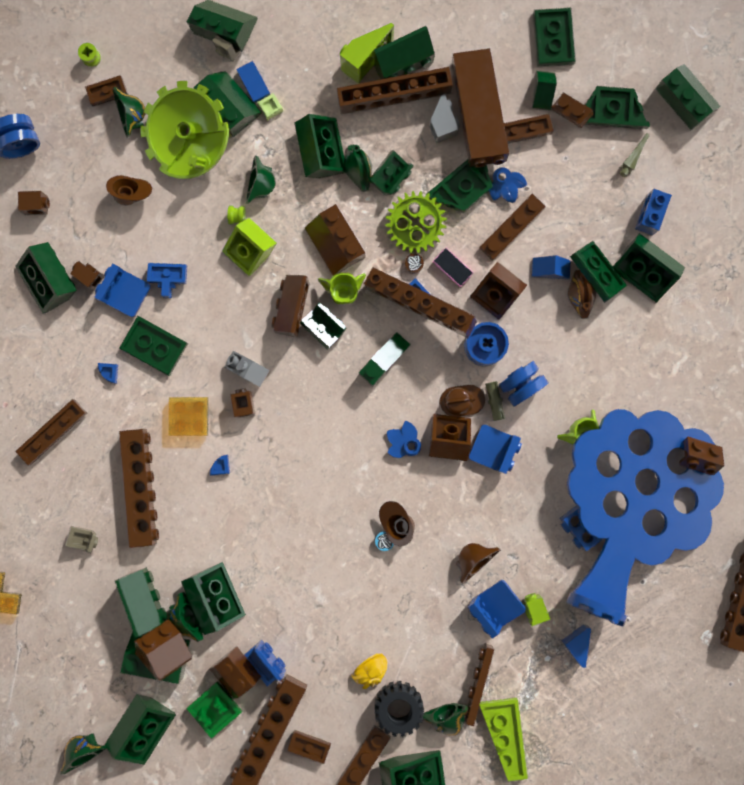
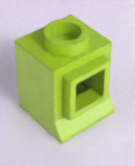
(535, 609)

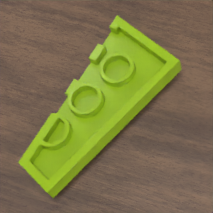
(506, 732)

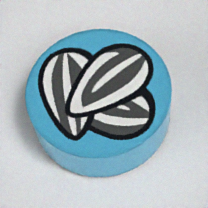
(383, 542)

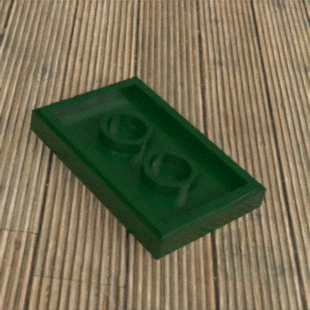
(554, 37)
(598, 271)
(153, 345)

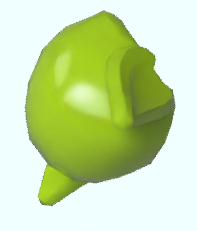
(343, 287)
(579, 427)

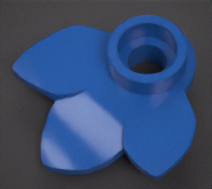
(507, 187)
(401, 439)

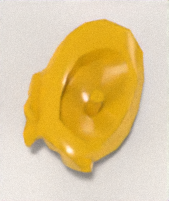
(371, 671)

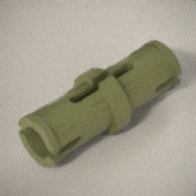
(495, 401)

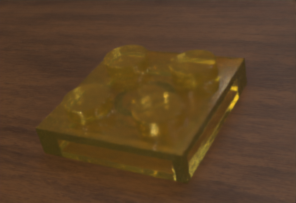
(188, 416)

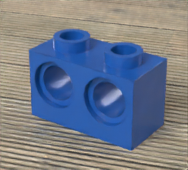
(653, 212)
(577, 531)

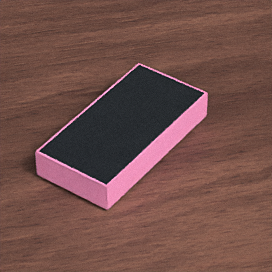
(452, 267)

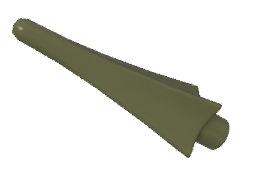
(630, 163)

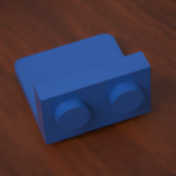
(122, 290)
(495, 449)
(496, 607)
(266, 663)

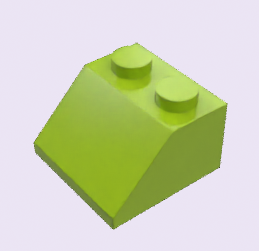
(248, 246)

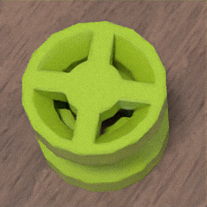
(93, 57)
(235, 215)

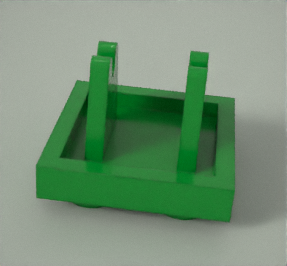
(214, 709)

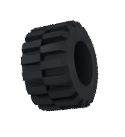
(403, 724)

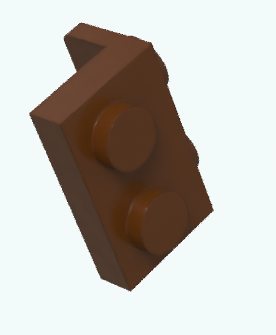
(702, 456)

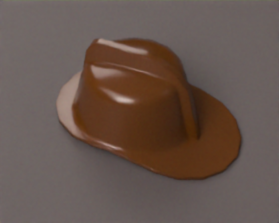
(127, 189)
(462, 400)
(396, 523)

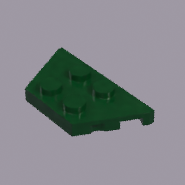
(616, 108)
(462, 187)

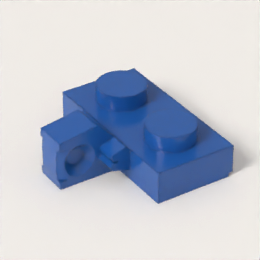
(167, 276)

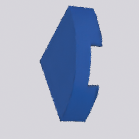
(109, 371)
(220, 466)

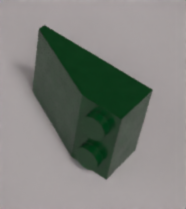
(413, 769)

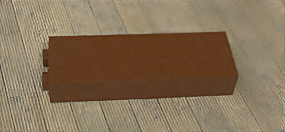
(480, 108)

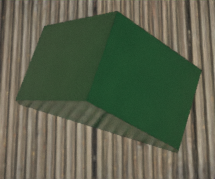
(544, 90)

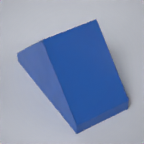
(551, 267)
(578, 644)

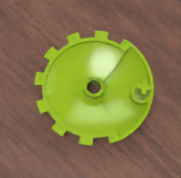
(166, 127)

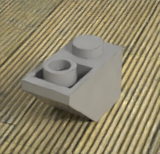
(443, 123)
(246, 368)

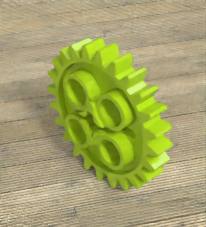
(427, 208)

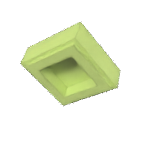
(270, 106)

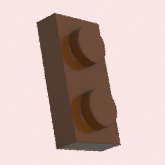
(102, 91)
(572, 110)
(309, 746)

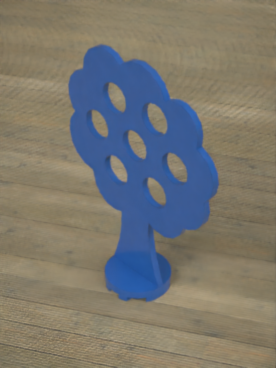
(605, 585)

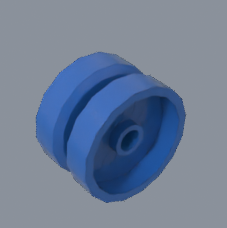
(17, 136)
(496, 339)
(523, 384)

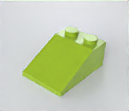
(358, 55)

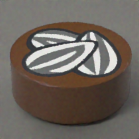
(414, 263)

